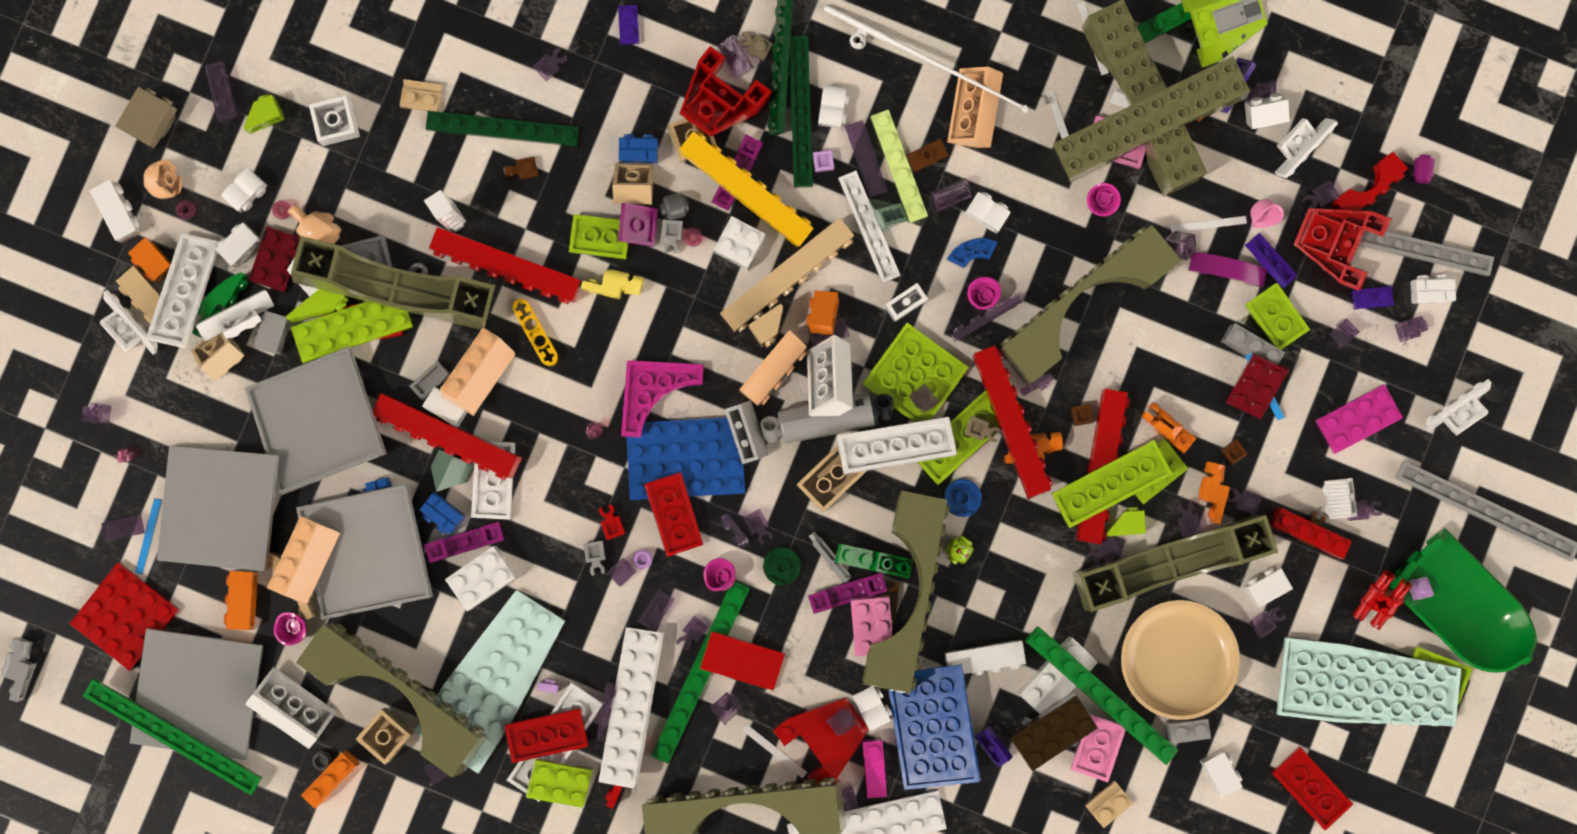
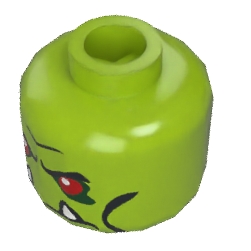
(959, 549)

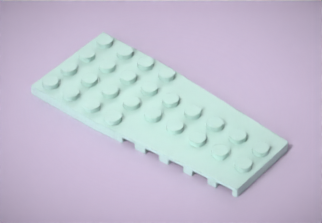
(500, 669)
(1364, 686)

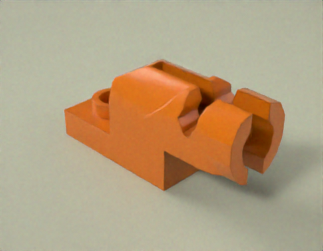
(1168, 428)
(1044, 445)
(1213, 492)

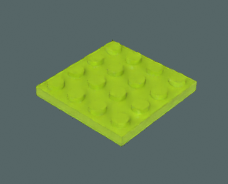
(910, 364)

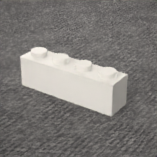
(445, 211)
(988, 657)

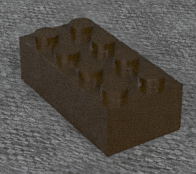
(1053, 731)

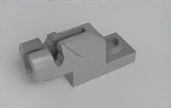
(19, 668)

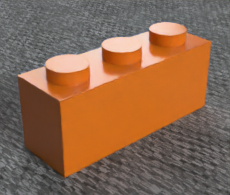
(241, 600)
(330, 779)

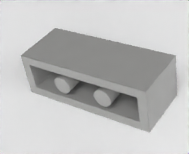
(1246, 343)
(746, 432)

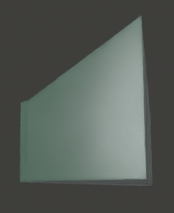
(888, 213)
(449, 471)

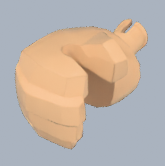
(316, 225)

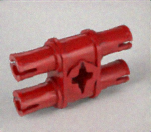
(1382, 600)

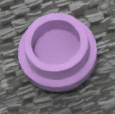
(642, 559)

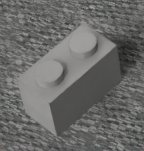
(271, 333)
(1188, 730)

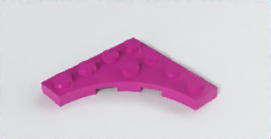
(648, 384)

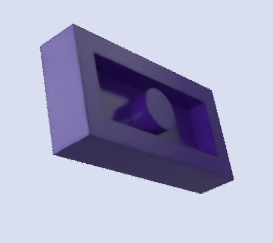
(628, 25)
(1372, 298)
(993, 746)

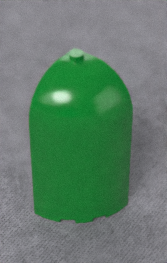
(1469, 607)

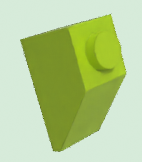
(263, 114)
(1128, 523)

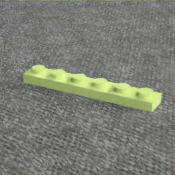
(899, 166)

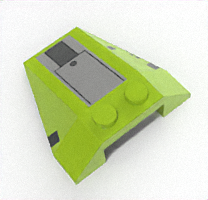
(1223, 25)

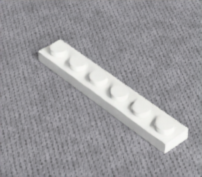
(869, 227)

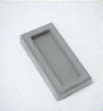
(431, 378)

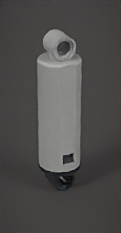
(797, 424)

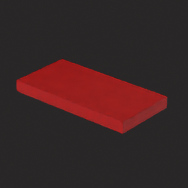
(673, 514)
(742, 660)
(546, 735)
(1312, 788)

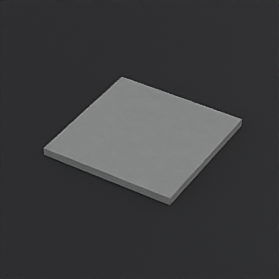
(316, 420)
(218, 508)
(376, 554)
(199, 688)

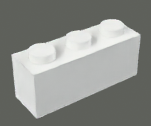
(116, 211)

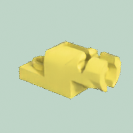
(614, 284)

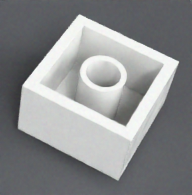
(334, 120)
(739, 243)

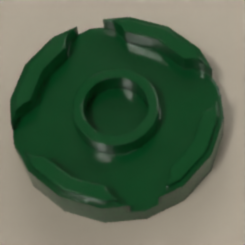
(782, 566)

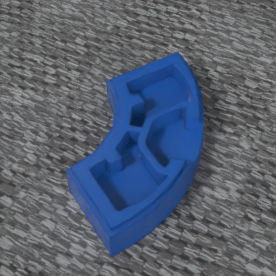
(972, 250)

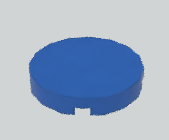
(963, 497)

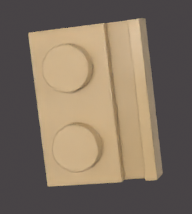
(420, 96)
(1109, 804)

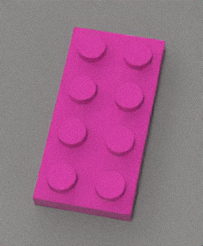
(1359, 419)

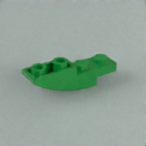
(221, 296)
(874, 561)

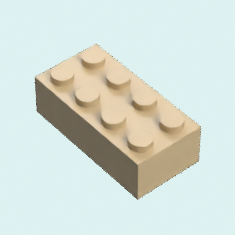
(827, 481)

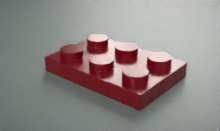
(274, 258)
(1257, 385)

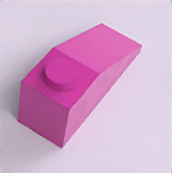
(874, 768)

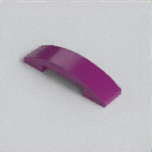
(745, 159)
(1227, 268)
(464, 542)
(843, 593)

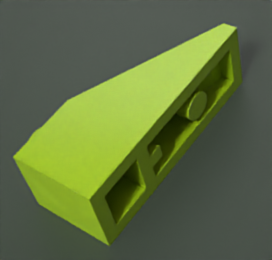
(317, 305)

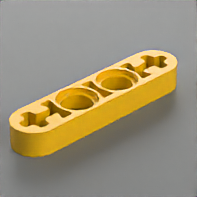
(537, 331)

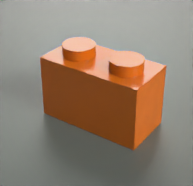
(151, 260)
(823, 312)

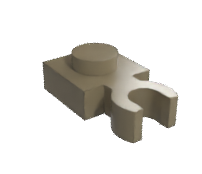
(758, 46)
(978, 429)

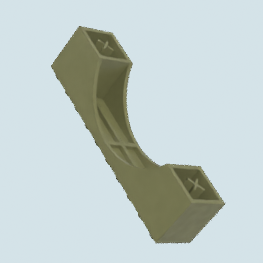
(1125, 55)
(1151, 117)
(1137, 263)
(348, 274)
(920, 527)
(1174, 561)
(446, 736)
(809, 806)

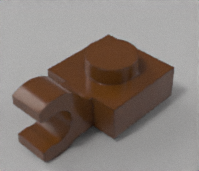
(525, 168)

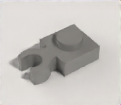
(672, 231)
(595, 553)

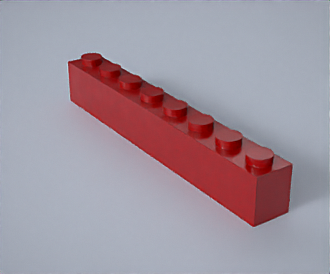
(505, 265)
(1011, 422)
(446, 436)
(1104, 450)

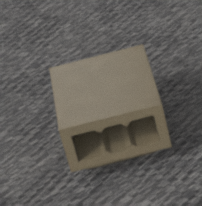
(147, 117)

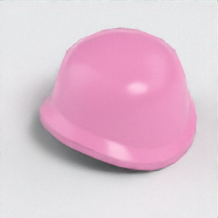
(1266, 214)

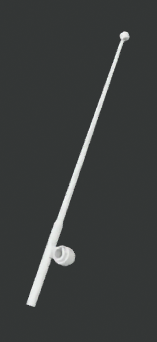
(864, 29)

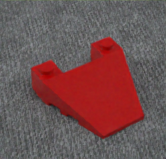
(713, 103)
(1333, 238)
(829, 748)

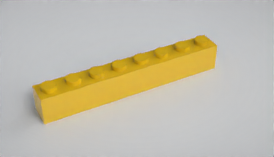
(745, 189)

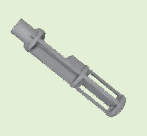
(830, 557)

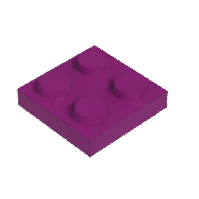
(637, 224)

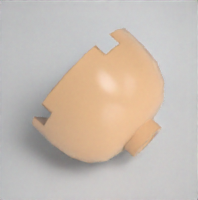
(162, 180)

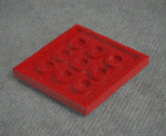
(121, 613)

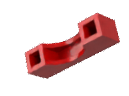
(1386, 171)
(1309, 532)

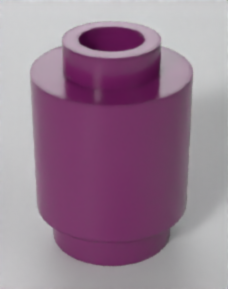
(1423, 168)

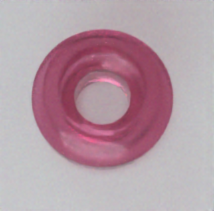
(180, 207)
(276, 207)
(690, 231)
(594, 430)
(124, 455)

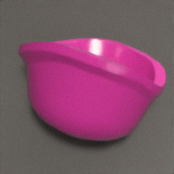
(1103, 199)
(984, 293)
(719, 574)
(290, 628)

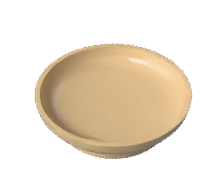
(1180, 660)

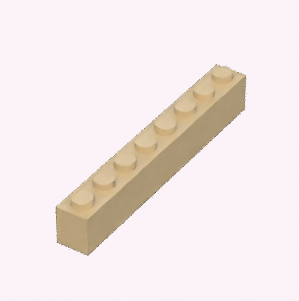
(788, 274)

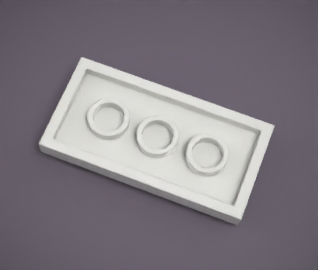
(491, 494)

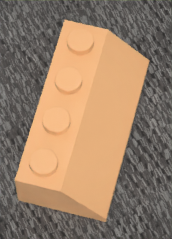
(975, 108)
(773, 368)
(477, 372)
(303, 560)

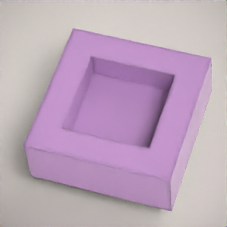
(823, 161)
(1421, 588)
(548, 685)

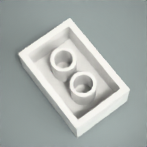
(481, 578)

